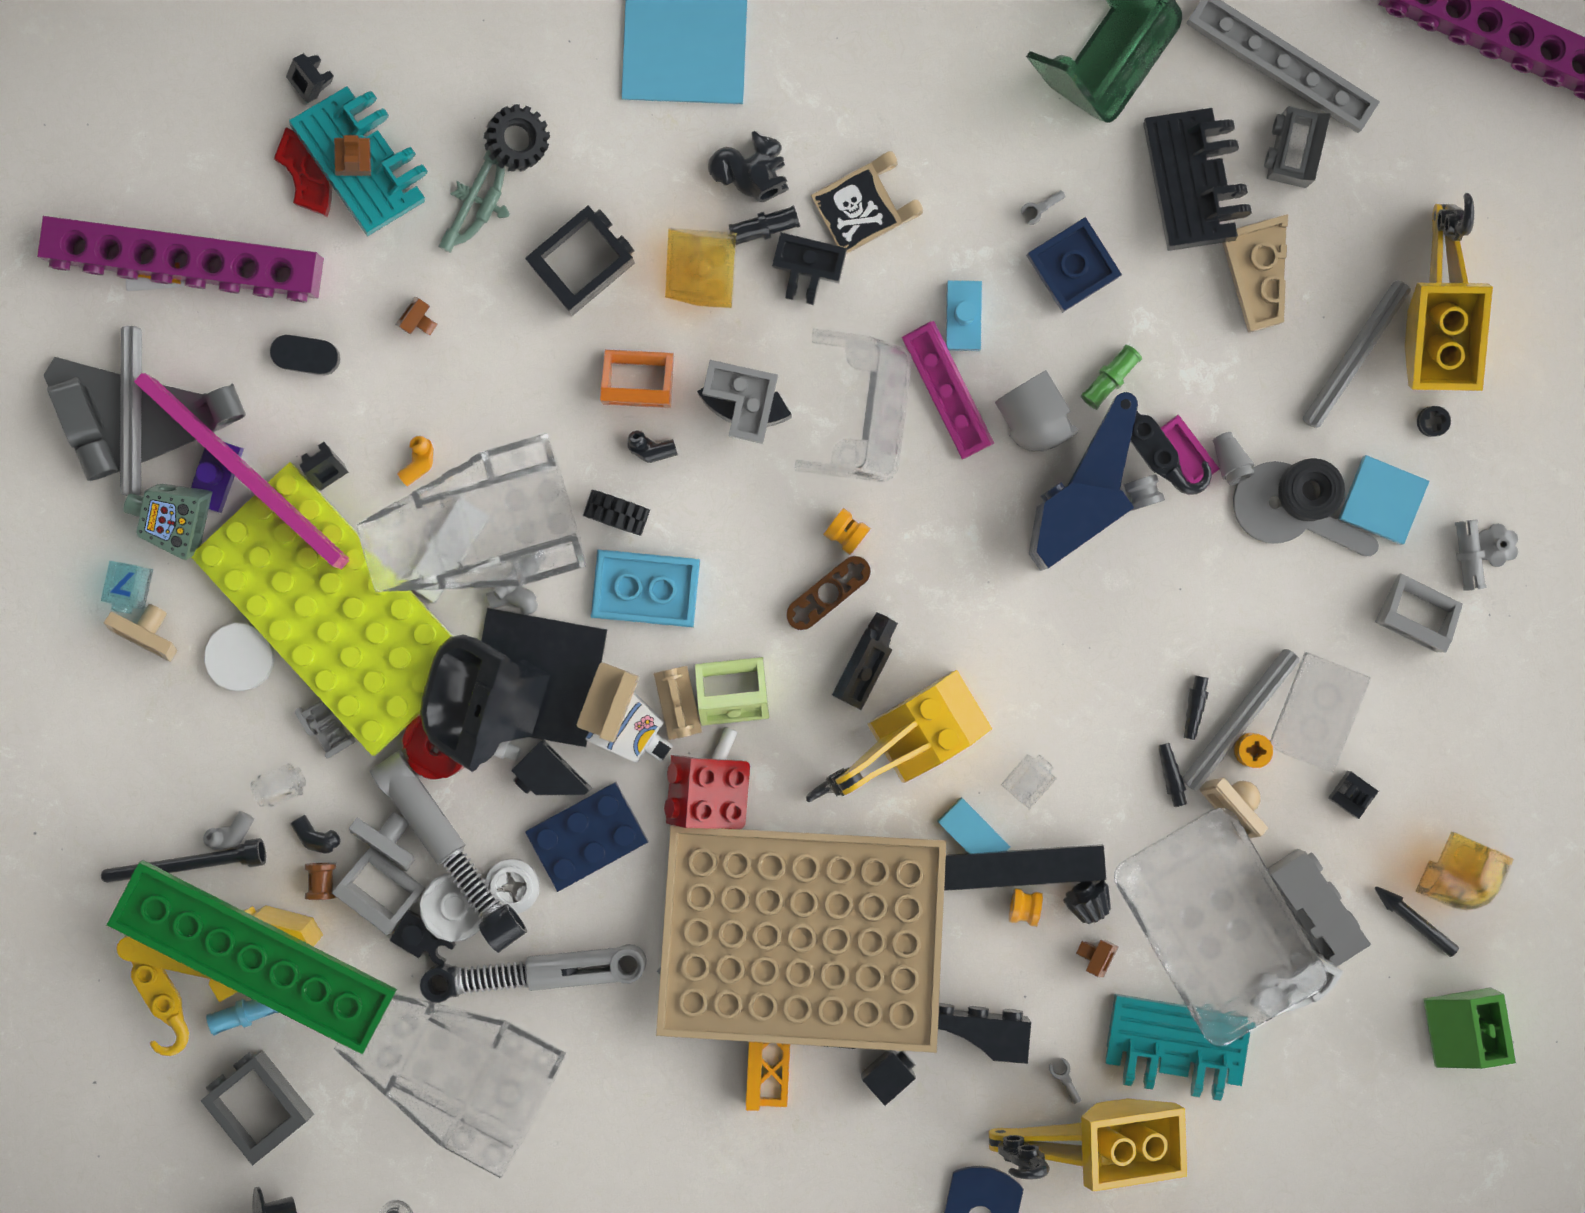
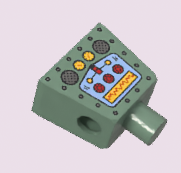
(171, 517)

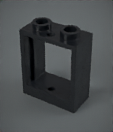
(602, 224)

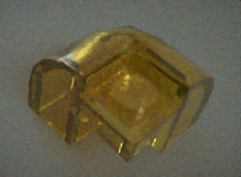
(1465, 874)

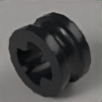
(1442, 427)

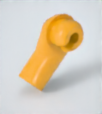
(421, 460)

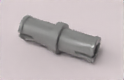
(1470, 555)

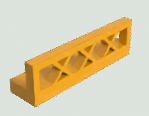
(754, 1078)

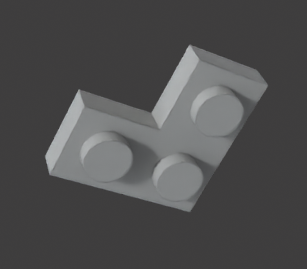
(750, 390)

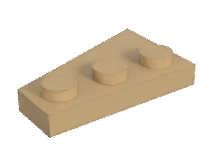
(1259, 271)

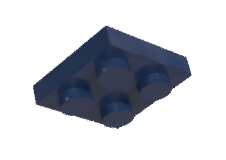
(1074, 264)

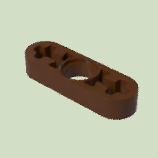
(853, 583)

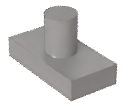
(385, 839)

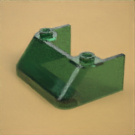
(1114, 56)

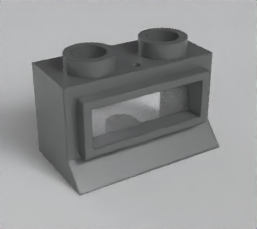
(1296, 146)

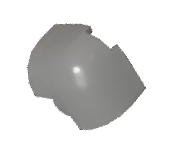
(1037, 414)

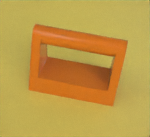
(637, 397)

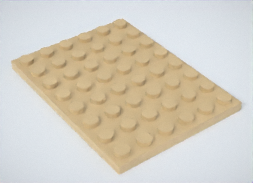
(802, 939)

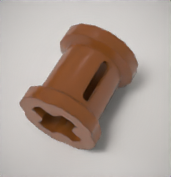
(320, 881)

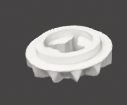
(521, 873)

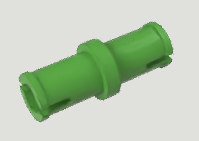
(1111, 377)

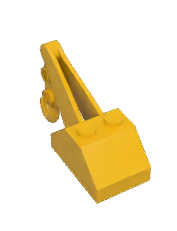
(159, 991)

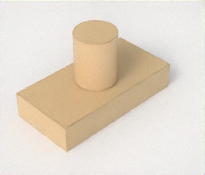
(144, 631)

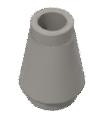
(1232, 459)

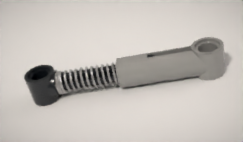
(401, 783)
(537, 973)

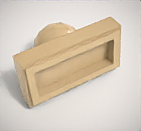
(1239, 798)

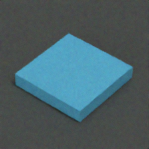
(1383, 500)

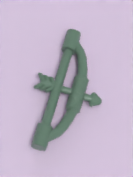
(487, 204)

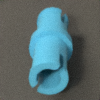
(241, 1014)

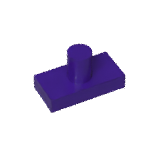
(215, 477)

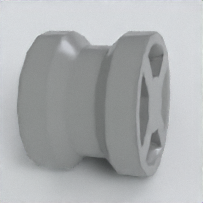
(1144, 492)

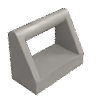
(1412, 630)
(368, 906)

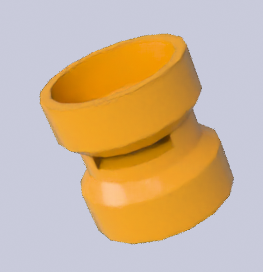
(854, 534)

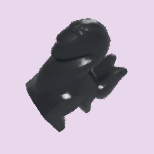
(753, 175)

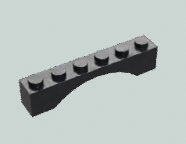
(999, 1036)

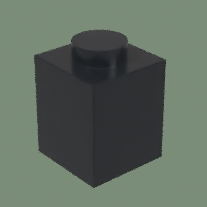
(889, 1075)

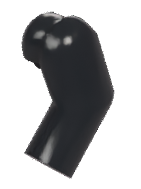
(649, 450)
(315, 840)

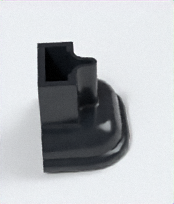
(479, 700)

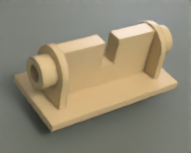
(677, 702)

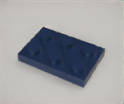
(586, 836)

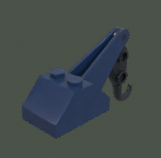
(1093, 493)

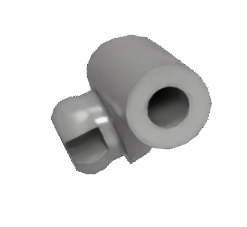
(520, 597)

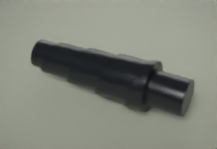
(1196, 706)
(1173, 779)

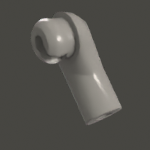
(229, 836)

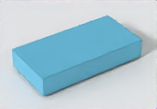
(971, 829)

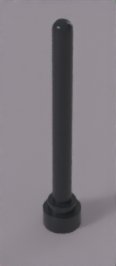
(250, 853)

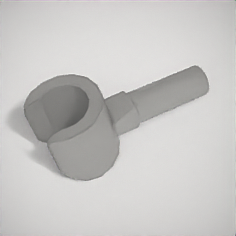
(1043, 206)
(1066, 1081)

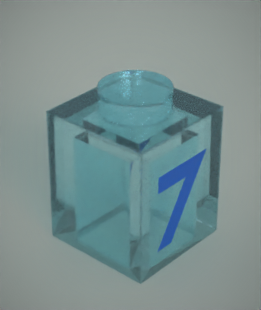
(126, 586)

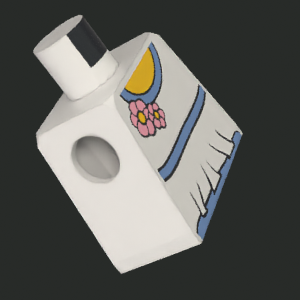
(637, 734)

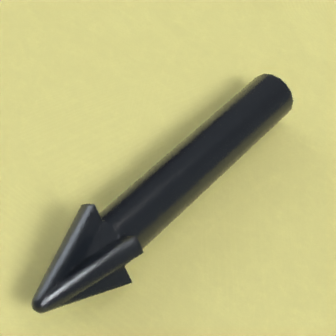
(1394, 903)

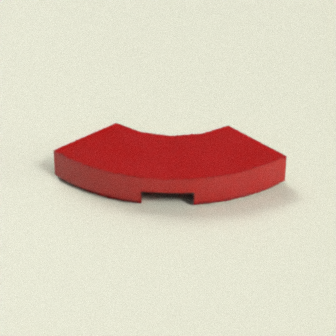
(311, 185)

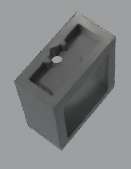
(282, 1090)

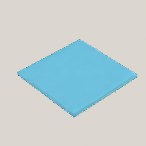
(684, 51)

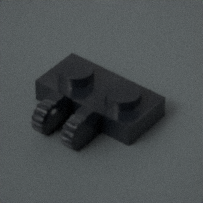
(810, 259)

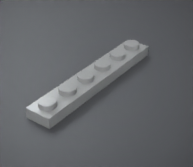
(1283, 63)

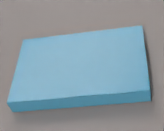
(645, 588)

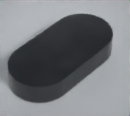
(305, 355)

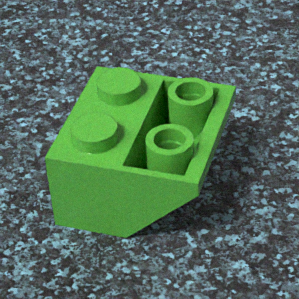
(1469, 1029)

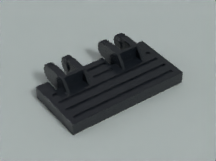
(1189, 183)

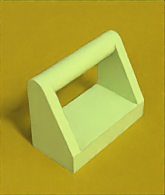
(736, 706)

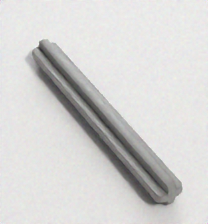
(1356, 354)
(130, 410)
(1240, 719)

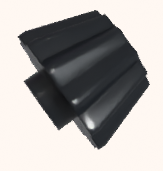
(1089, 901)

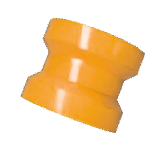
(1246, 749)
(1025, 907)

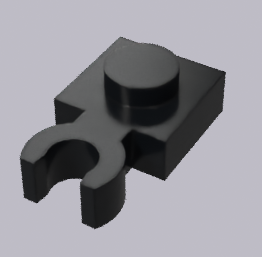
(416, 939)

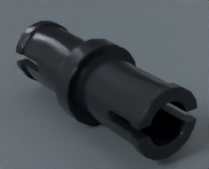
(765, 225)

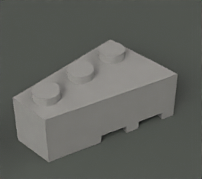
(1318, 908)

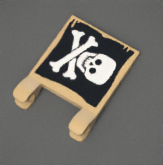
(859, 206)

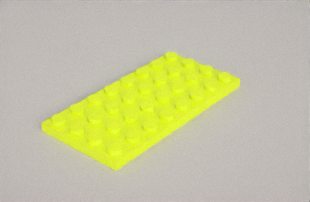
(349, 644)

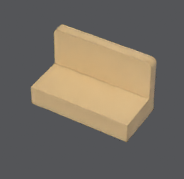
(607, 701)

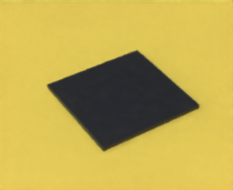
(562, 650)

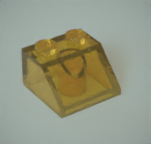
(701, 267)

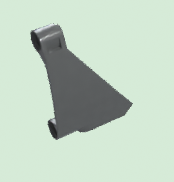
(90, 415)

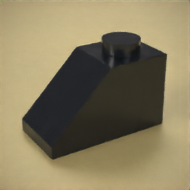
(548, 773)

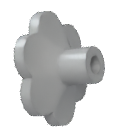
(1490, 543)

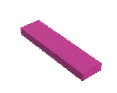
(947, 390)

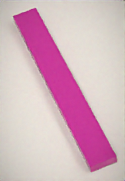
(242, 471)

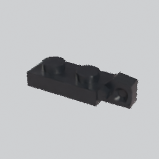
(866, 662)

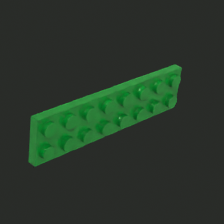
(251, 956)

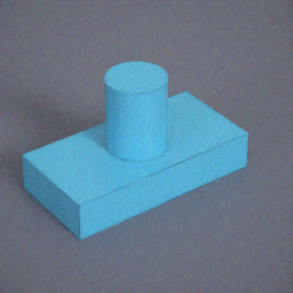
(963, 315)

